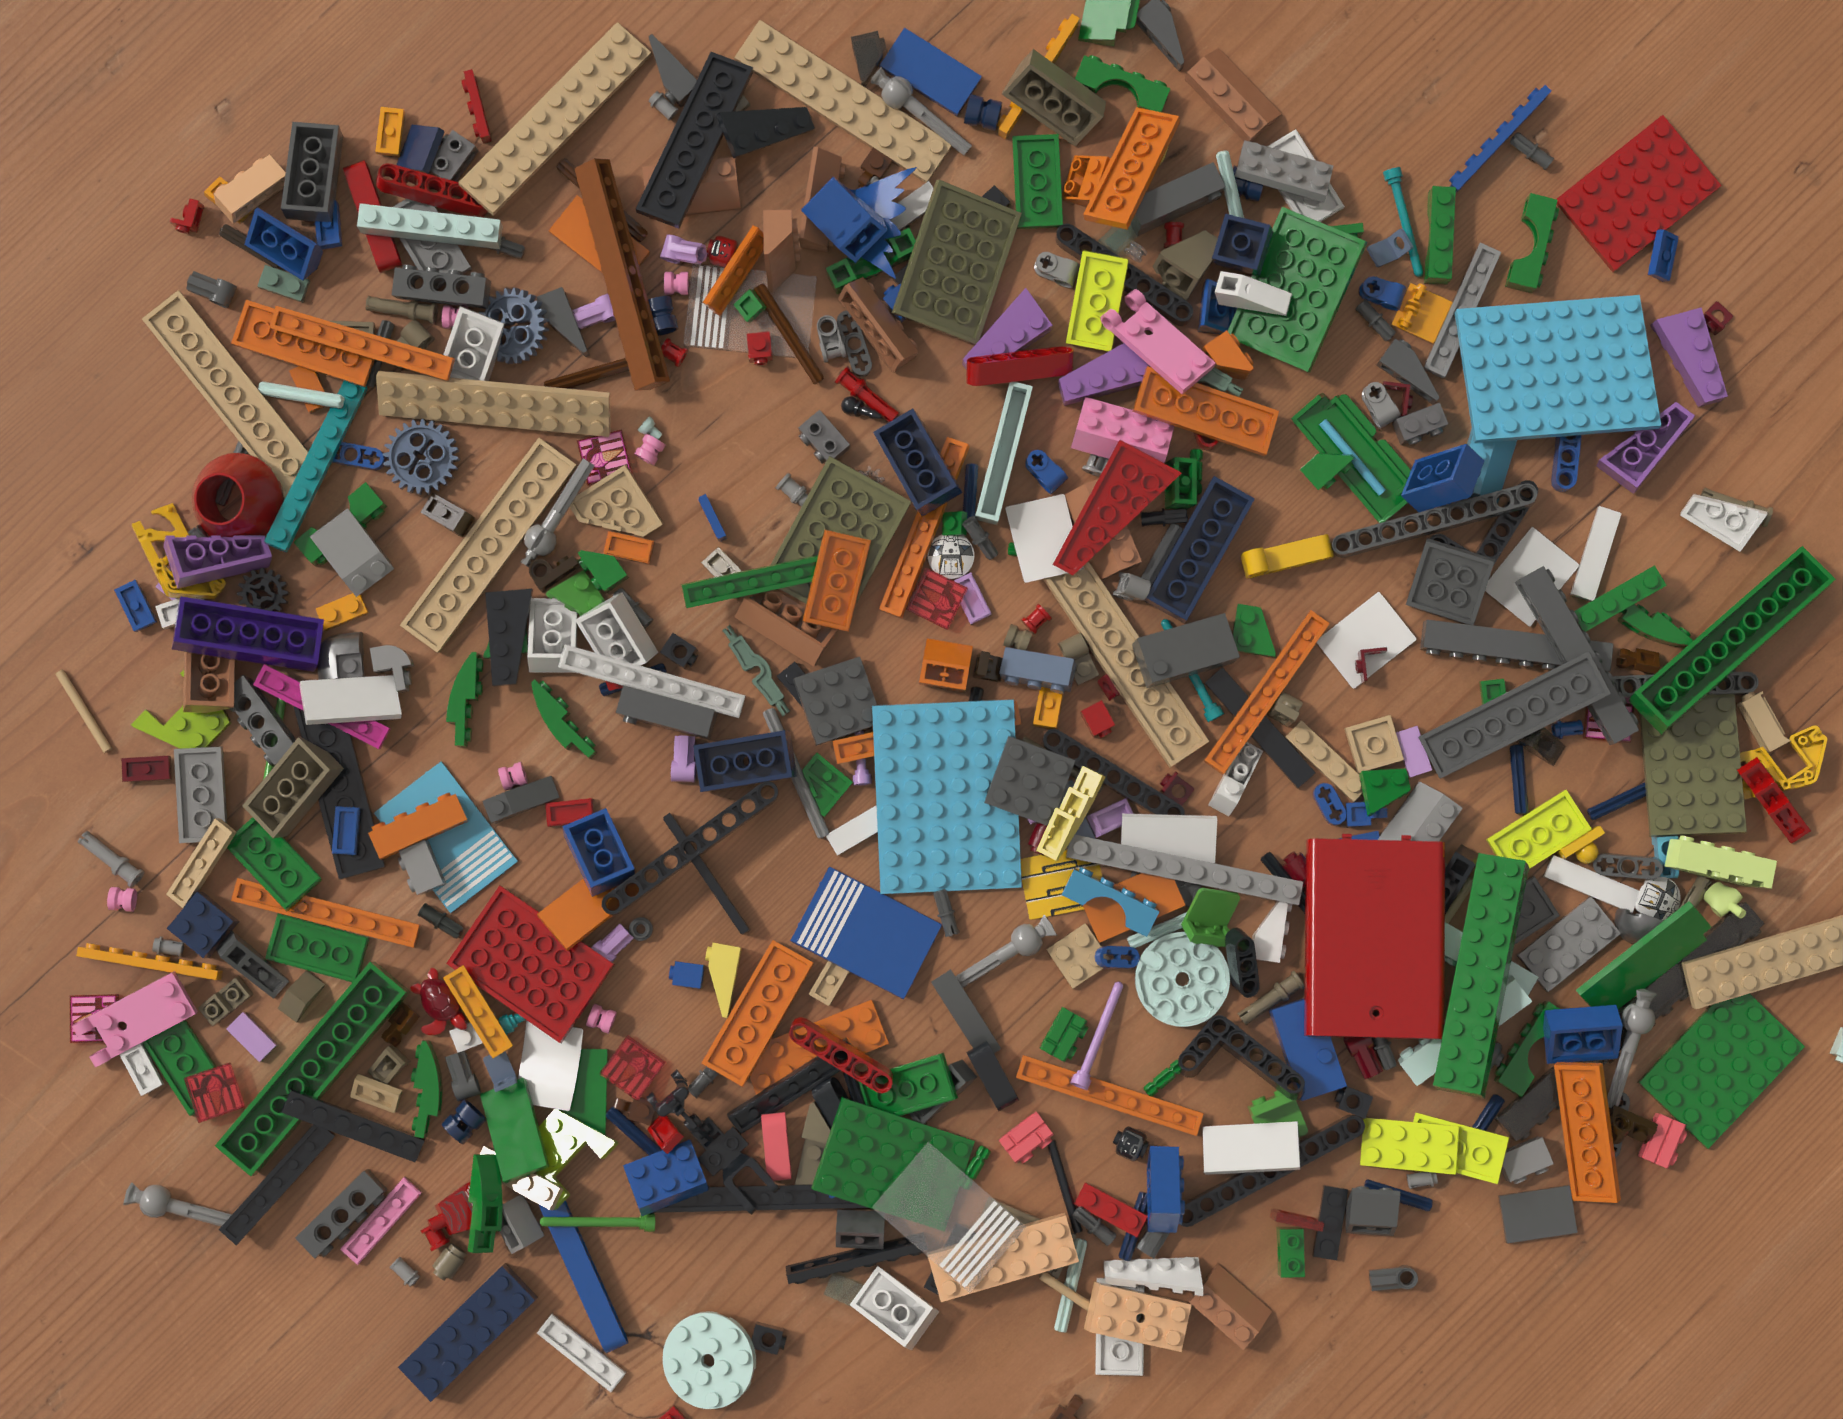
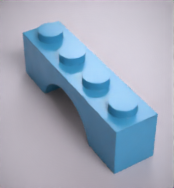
(1083, 887)

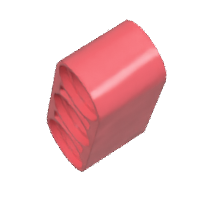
(776, 1146)

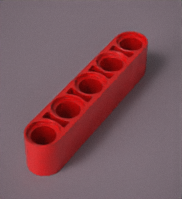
(365, 192)
(421, 192)
(1019, 366)
(846, 1065)

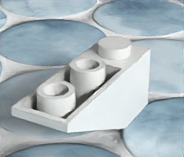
(1251, 294)
(1235, 779)
(1270, 934)

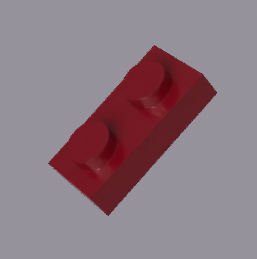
(146, 768)

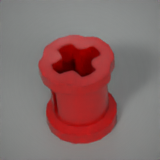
(1173, 233)
(674, 352)
(1036, 619)
(435, 1239)

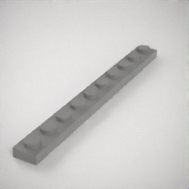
(1185, 869)

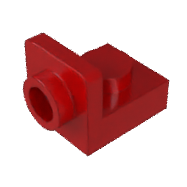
(192, 216)
(759, 348)

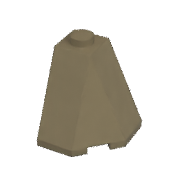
(1186, 263)

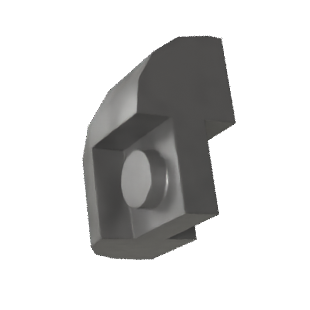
(341, 656)
(1634, 926)

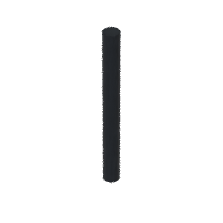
(1064, 1186)

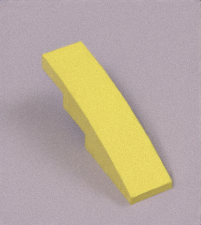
(1071, 813)

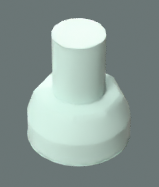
(648, 427)

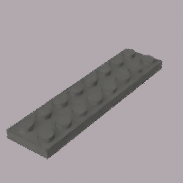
(1515, 714)

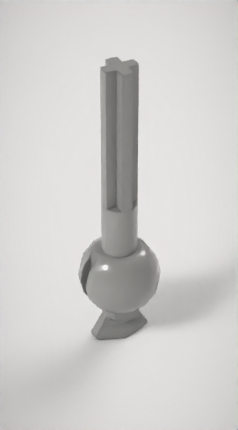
(898, 93)
(541, 538)
(1024, 940)
(1637, 1020)
(157, 1201)

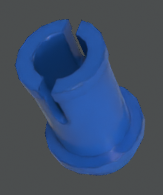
(1567, 728)

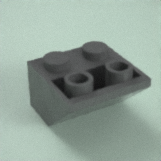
(1372, 1211)

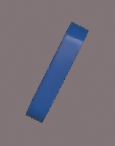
(367, 464)

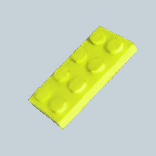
(1097, 290)
(1541, 831)
(1410, 1145)
(1479, 1151)

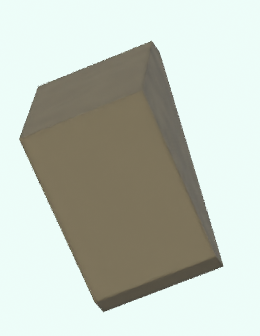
(300, 995)
(388, 1065)
(815, 1125)

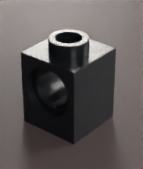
(672, 644)
(1362, 1106)
(757, 1338)

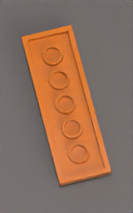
(1131, 168)
(256, 336)
(1207, 413)
(757, 1013)
(783, 1056)
(1587, 1132)

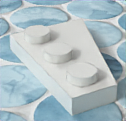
(1724, 520)

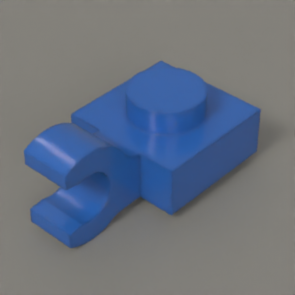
(1357, 814)

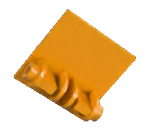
(1422, 313)

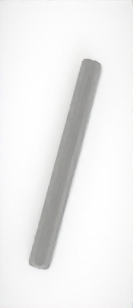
(800, 782)

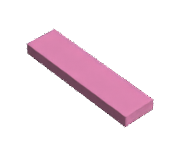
(381, 1220)

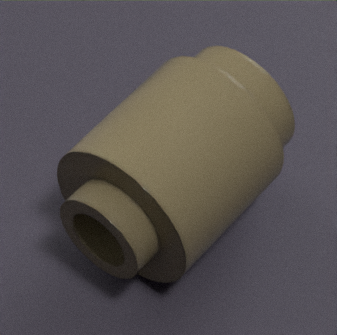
(449, 1262)

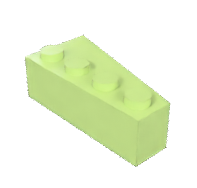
(1720, 863)

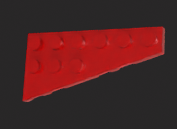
(1120, 494)

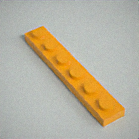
(1054, 49)
(140, 959)

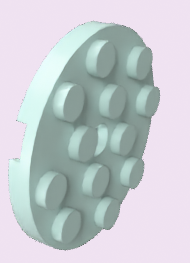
(1181, 1004)
(732, 1353)

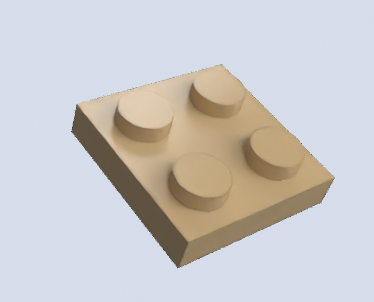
(1374, 744)
(1076, 955)

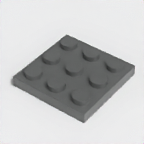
(1450, 582)
(836, 700)
(1029, 780)

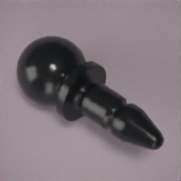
(851, 406)

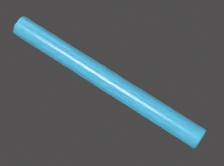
(1358, 464)

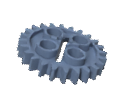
(510, 304)
(403, 445)

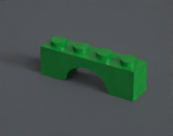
(1097, 75)
(1538, 216)
(1441, 235)
(849, 271)
(364, 505)
(1619, 598)
(1515, 1072)

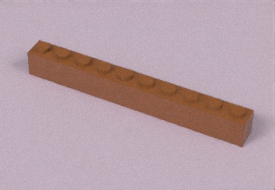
(622, 274)

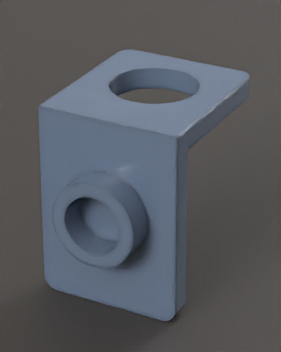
(1388, 250)
(500, 1071)

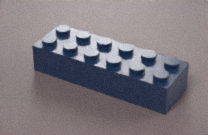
(1199, 549)
(468, 1332)

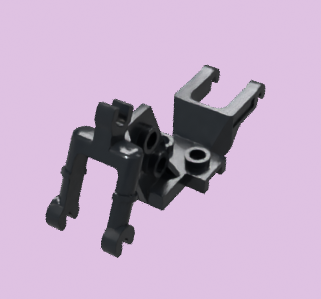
(722, 1149)

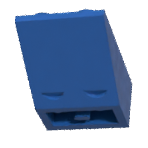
(845, 219)

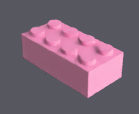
(1105, 424)

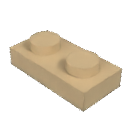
(828, 983)
(376, 1093)

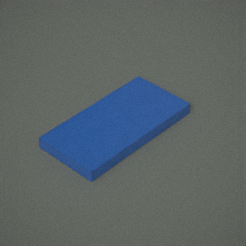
(931, 71)

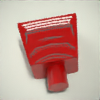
(453, 1212)

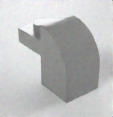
(393, 659)

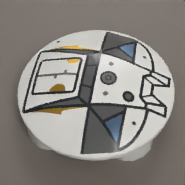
(951, 556)
(1658, 898)

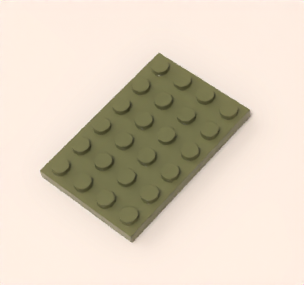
(956, 262)
(845, 504)
(1694, 772)

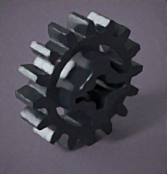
(265, 585)

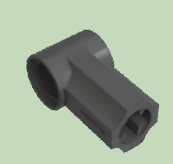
(217, 291)
(464, 1081)
(1152, 1242)
(1390, 1278)

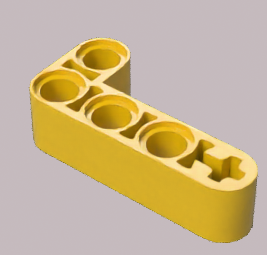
(1286, 556)

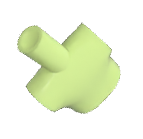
(1724, 899)

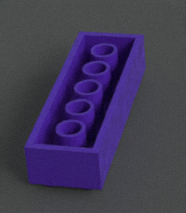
(247, 634)

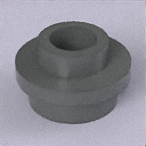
(648, 929)

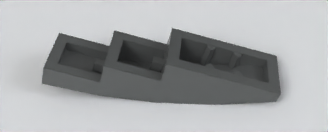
(964, 1011)

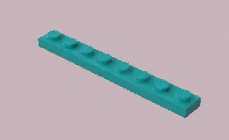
(314, 468)

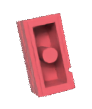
(1026, 1137)
(1664, 1142)

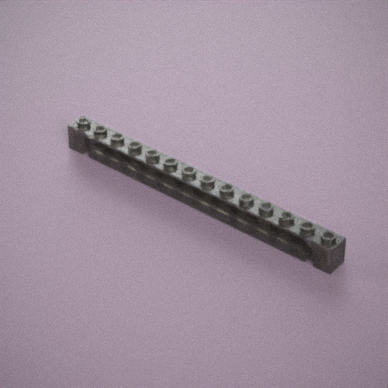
(1543, 1095)

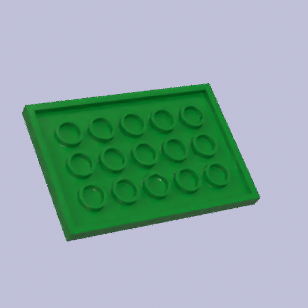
(1317, 269)
(1720, 1066)
(873, 1148)

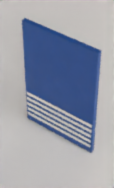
(866, 933)

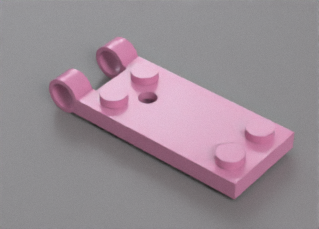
(1165, 350)
(145, 1014)

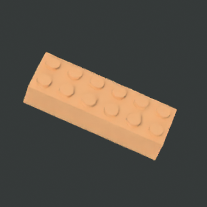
(1038, 1249)

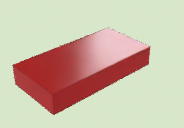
(568, 811)
(665, 1133)

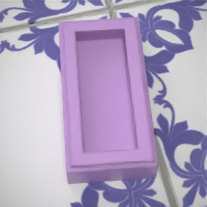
(973, 601)
(1413, 752)
(1109, 817)
(251, 1036)

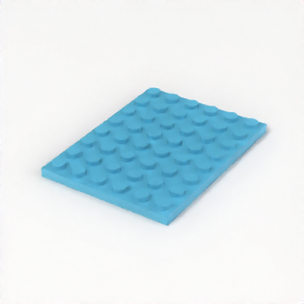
(1557, 369)
(931, 797)

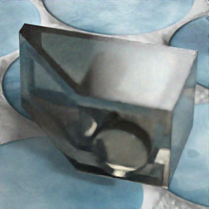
(868, 54)
(1543, 745)

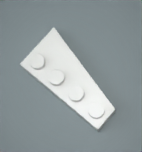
(1154, 1273)

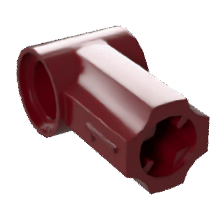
(1364, 1055)

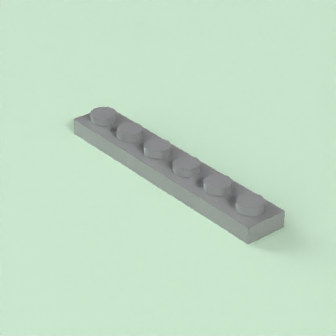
(1466, 297)

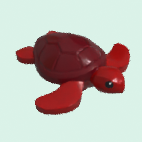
(439, 1004)

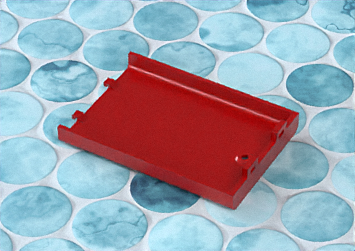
(1374, 938)

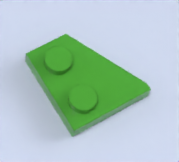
(577, 593)

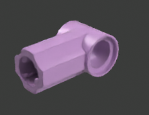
(677, 249)
(594, 313)
(683, 767)
(613, 942)

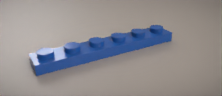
(1504, 131)

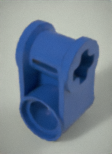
(1386, 293)
(1047, 473)

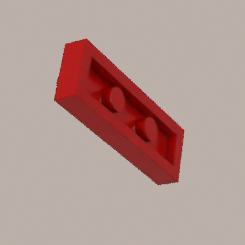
(476, 107)
(1111, 1210)

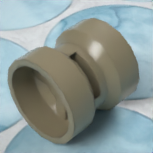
(1017, 638)

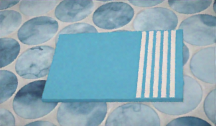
(467, 854)

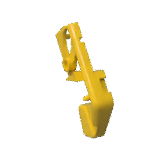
(146, 537)
(1808, 744)

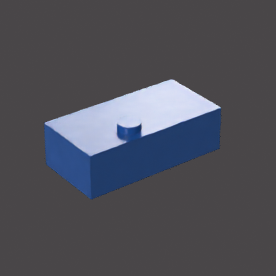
(1307, 1055)

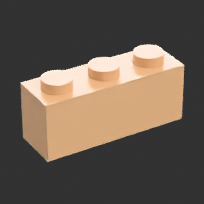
(250, 188)

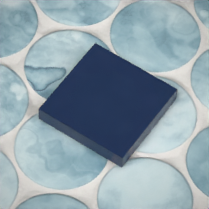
(420, 148)

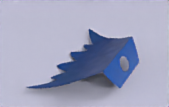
(879, 198)

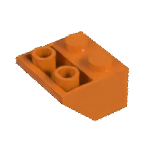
(1083, 178)
(1228, 356)
(945, 665)

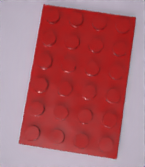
(1637, 192)
(527, 967)

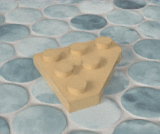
(617, 504)

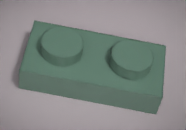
(283, 284)

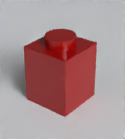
(1098, 719)

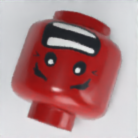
(721, 250)

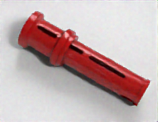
(859, 389)

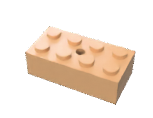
(1115, 1310)

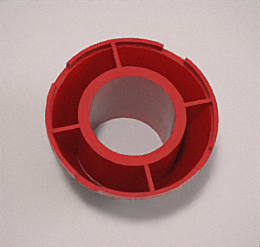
(260, 496)

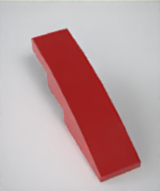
(1774, 800)

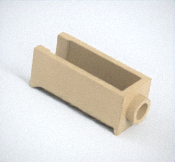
(1762, 721)

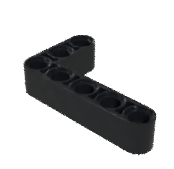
(1492, 538)
(1242, 1053)

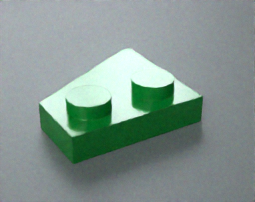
(1251, 631)
(825, 783)
(1383, 787)

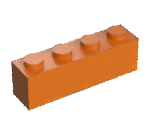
(418, 826)

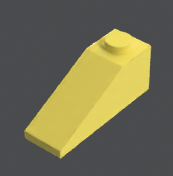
(723, 970)

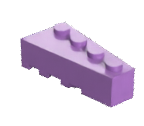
(1014, 330)
(1693, 355)
(1105, 375)
(1639, 454)
(214, 557)

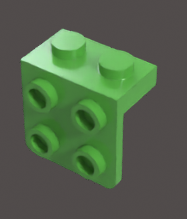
(1209, 916)
(1277, 1109)

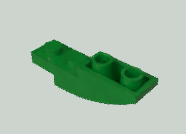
(1655, 627)
(465, 689)
(554, 713)
(429, 1078)
(487, 1203)

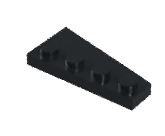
(761, 128)
(506, 629)

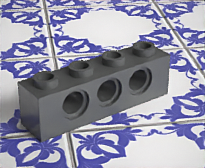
(405, 289)
(261, 708)
(311, 1236)

